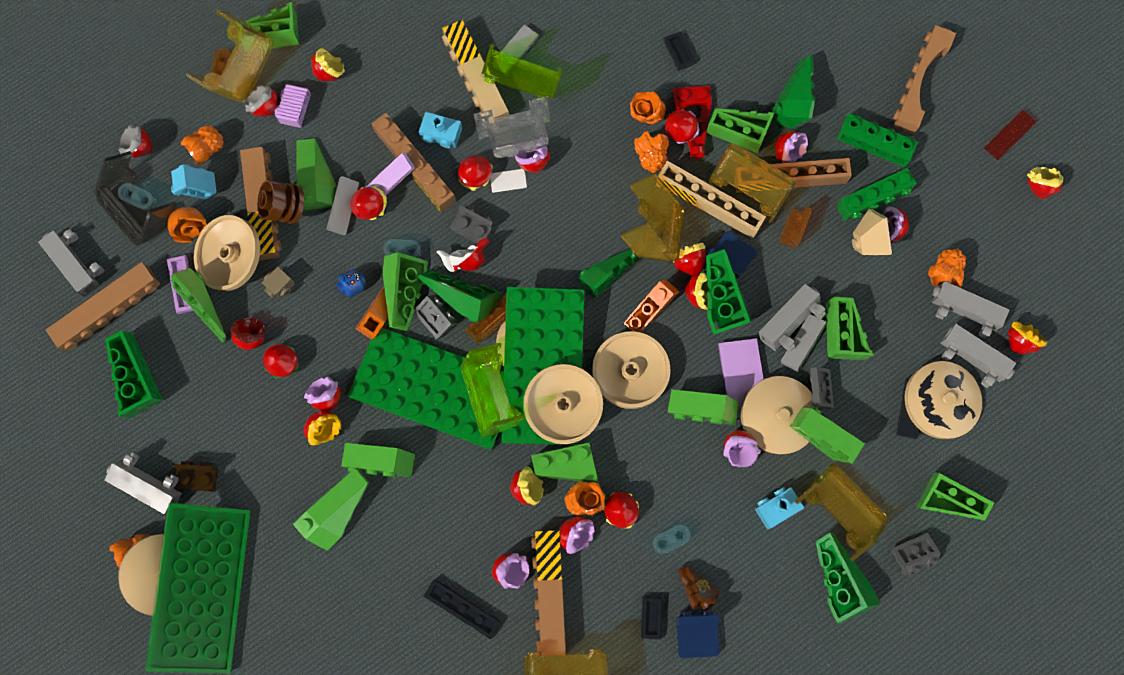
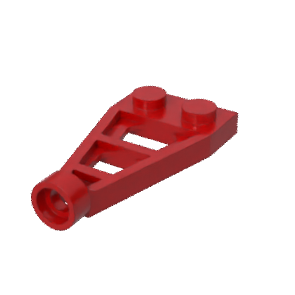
(695, 97)

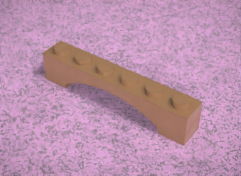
(910, 113)

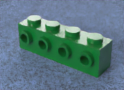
(877, 140)
(876, 194)

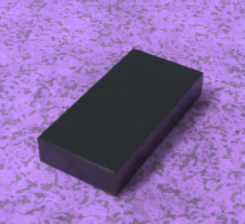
(679, 51)
(651, 618)

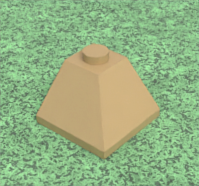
(872, 235)

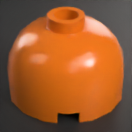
(185, 224)

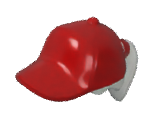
(467, 259)

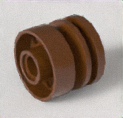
(280, 201)

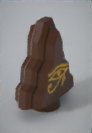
(698, 590)

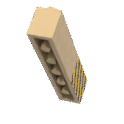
(470, 66)
(711, 200)

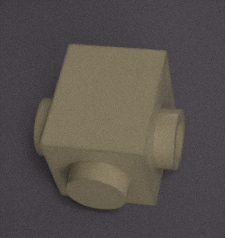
(277, 284)

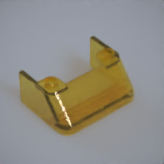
(244, 63)
(753, 178)
(664, 218)
(848, 506)

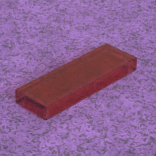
(1009, 135)

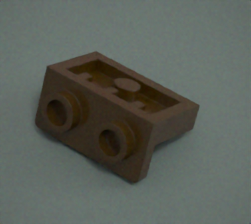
(196, 477)

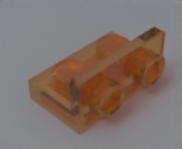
(795, 227)

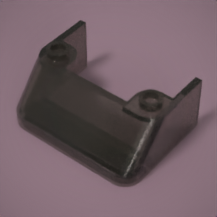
(134, 222)

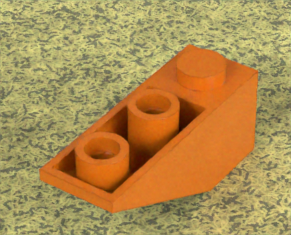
(651, 306)
(374, 316)

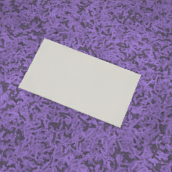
(508, 180)

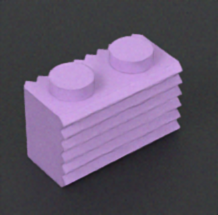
(292, 105)

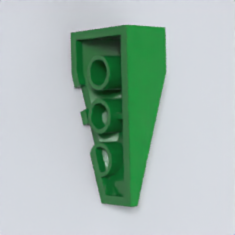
(466, 299)

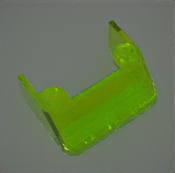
(520, 74)
(487, 390)

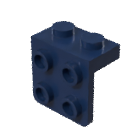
(738, 252)
(697, 634)

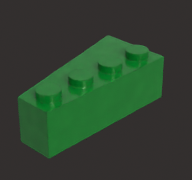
(131, 375)

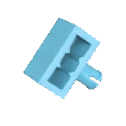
(440, 130)
(193, 182)
(778, 508)

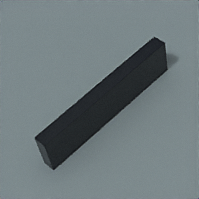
(462, 609)

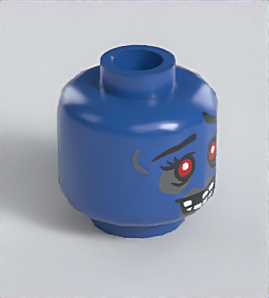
(351, 283)

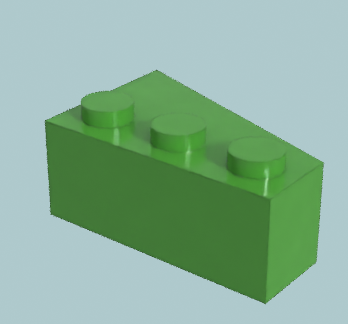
(279, 25)
(740, 128)
(844, 331)
(703, 407)
(826, 435)
(378, 460)
(567, 464)
(953, 498)

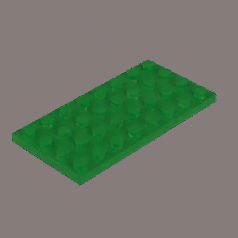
(540, 332)
(418, 386)
(198, 589)

